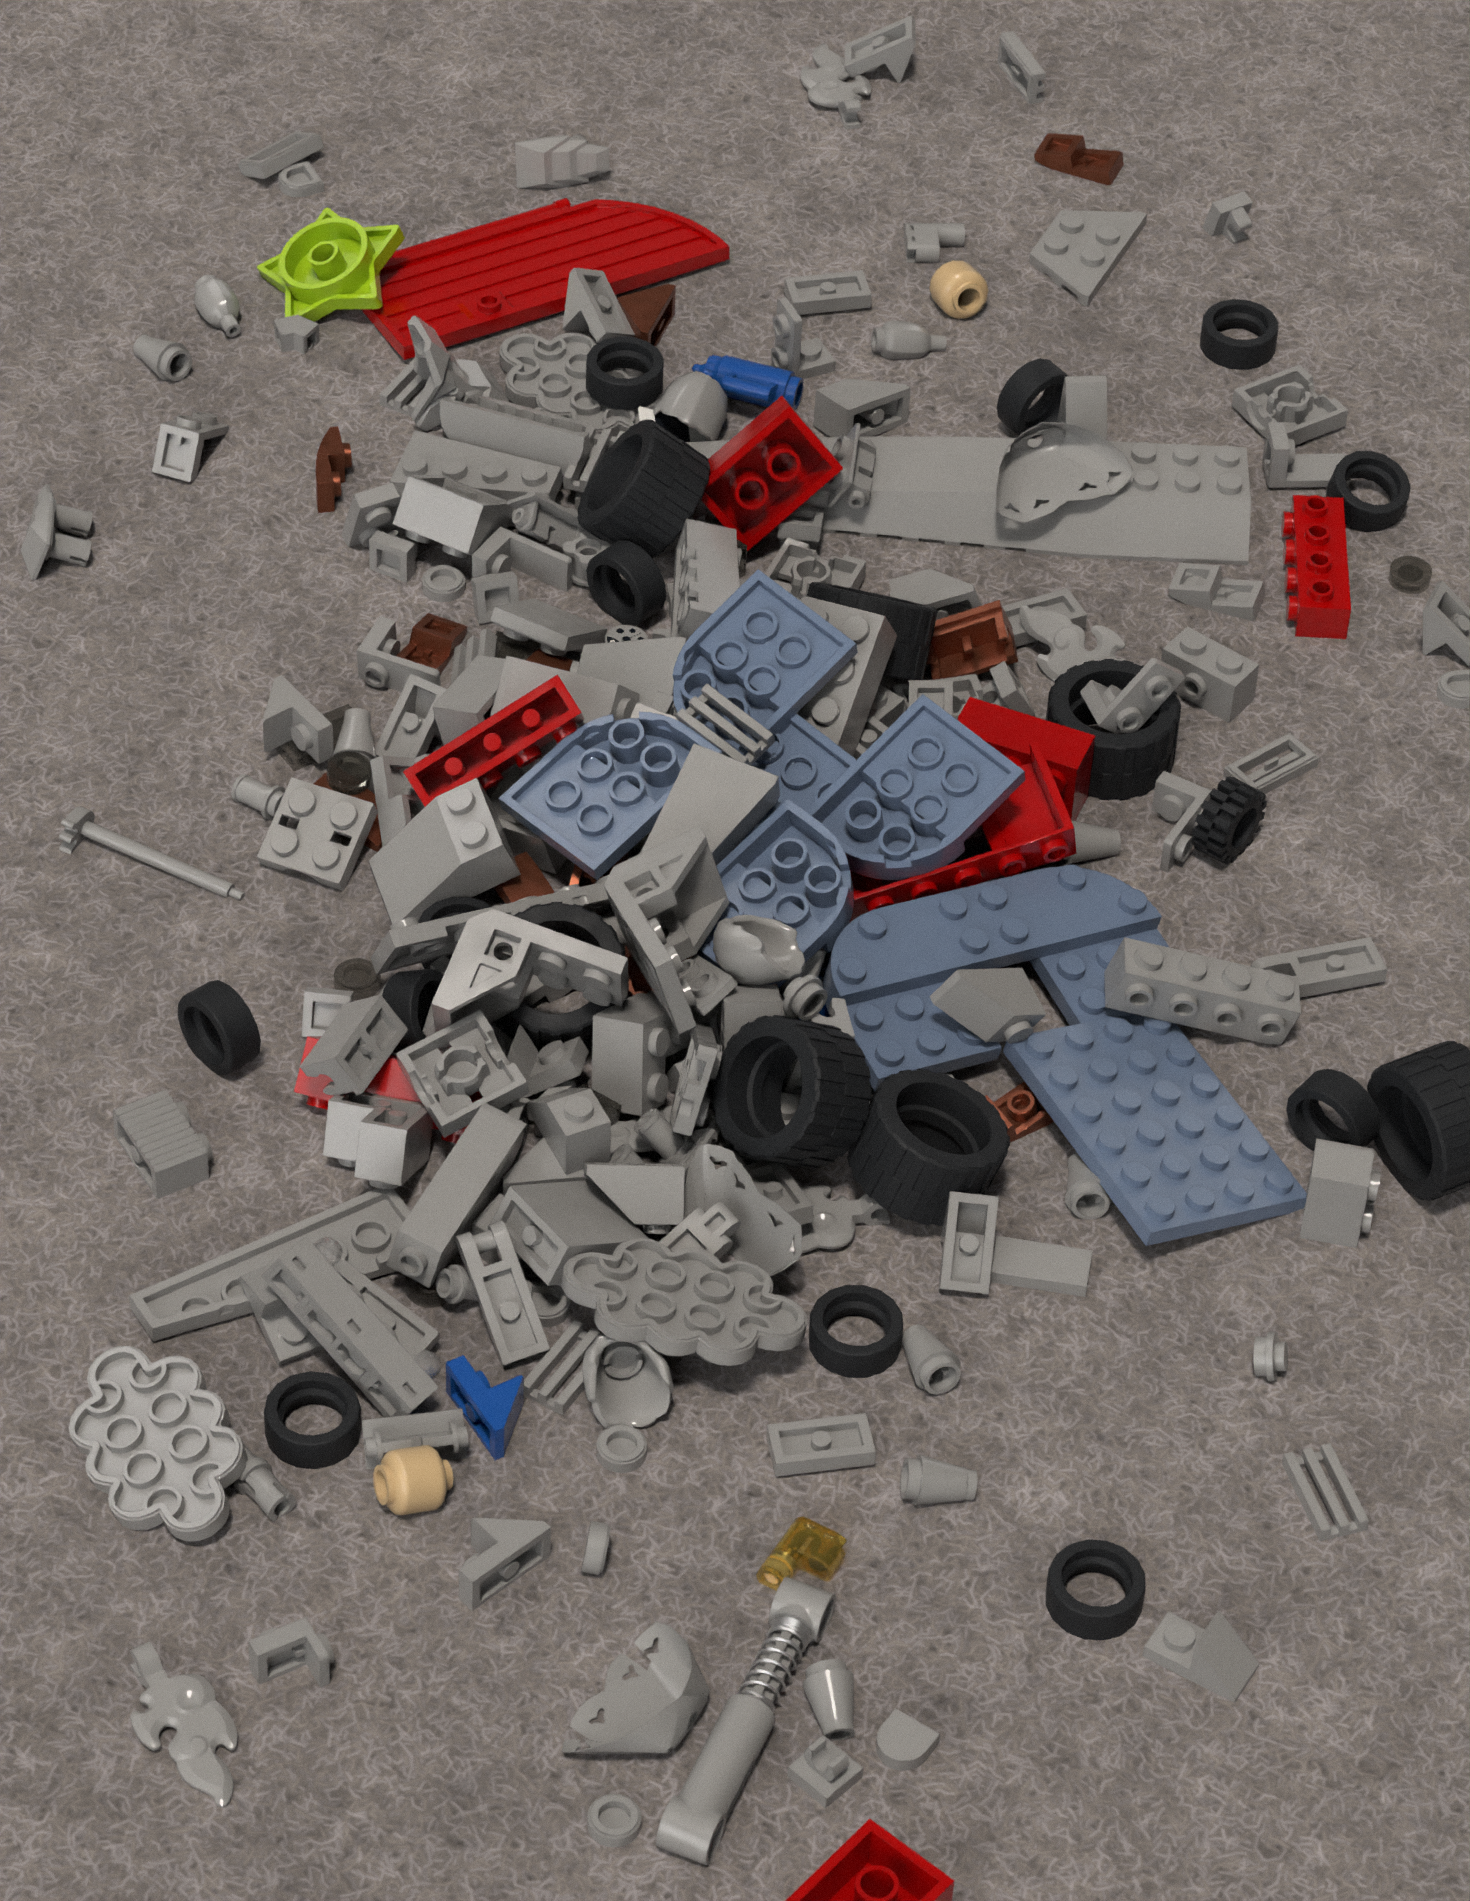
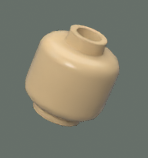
(958, 289)
(412, 1480)

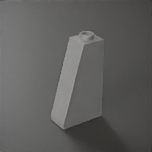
(717, 796)
(457, 1195)

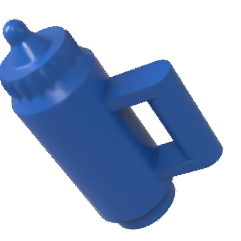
(752, 380)

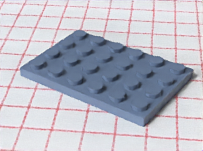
(1155, 1127)

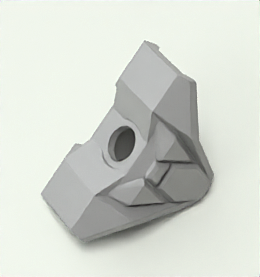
(445, 376)

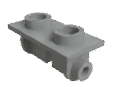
(858, 460)
(539, 514)
(439, 1429)

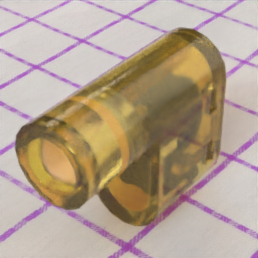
(805, 1547)

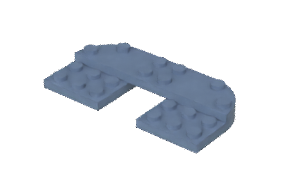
(607, 789)
(904, 798)
(901, 953)

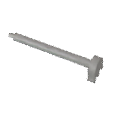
(81, 825)

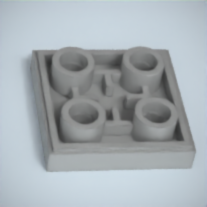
(548, 625)

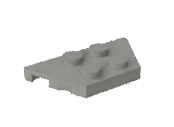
(1085, 248)
(700, 1064)

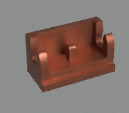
(972, 642)

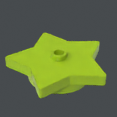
(332, 266)

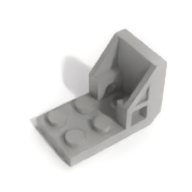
(665, 913)
(501, 956)

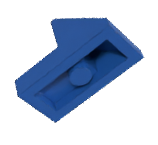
(487, 1410)

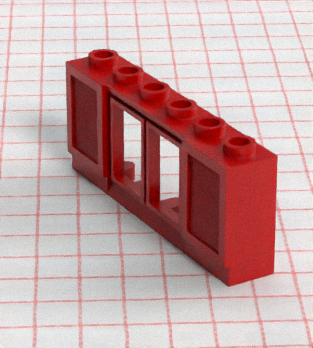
(1021, 835)

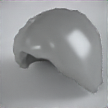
(696, 402)
(757, 950)
(626, 1382)

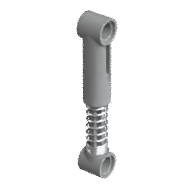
(698, 1816)

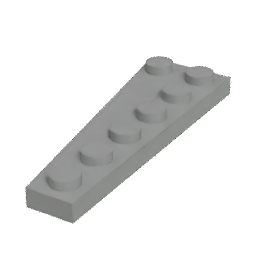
(419, 942)
(213, 1289)

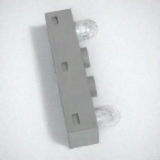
(350, 1330)

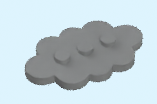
(554, 380)
(684, 1301)
(158, 1443)

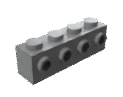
(1202, 992)

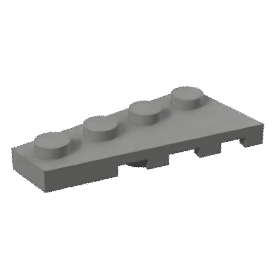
(476, 466)

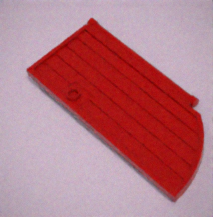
(523, 262)

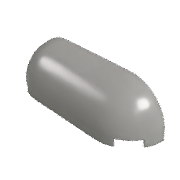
(515, 430)

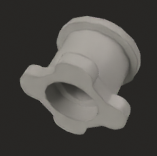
(581, 551)

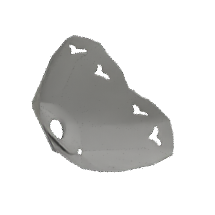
(1057, 470)
(757, 1237)
(647, 1710)

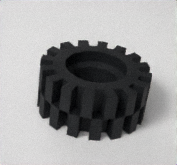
(1229, 820)

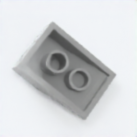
(444, 853)

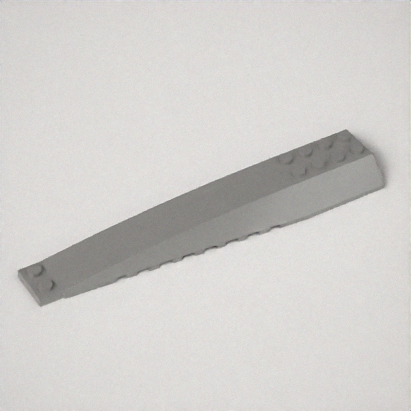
(1175, 507)

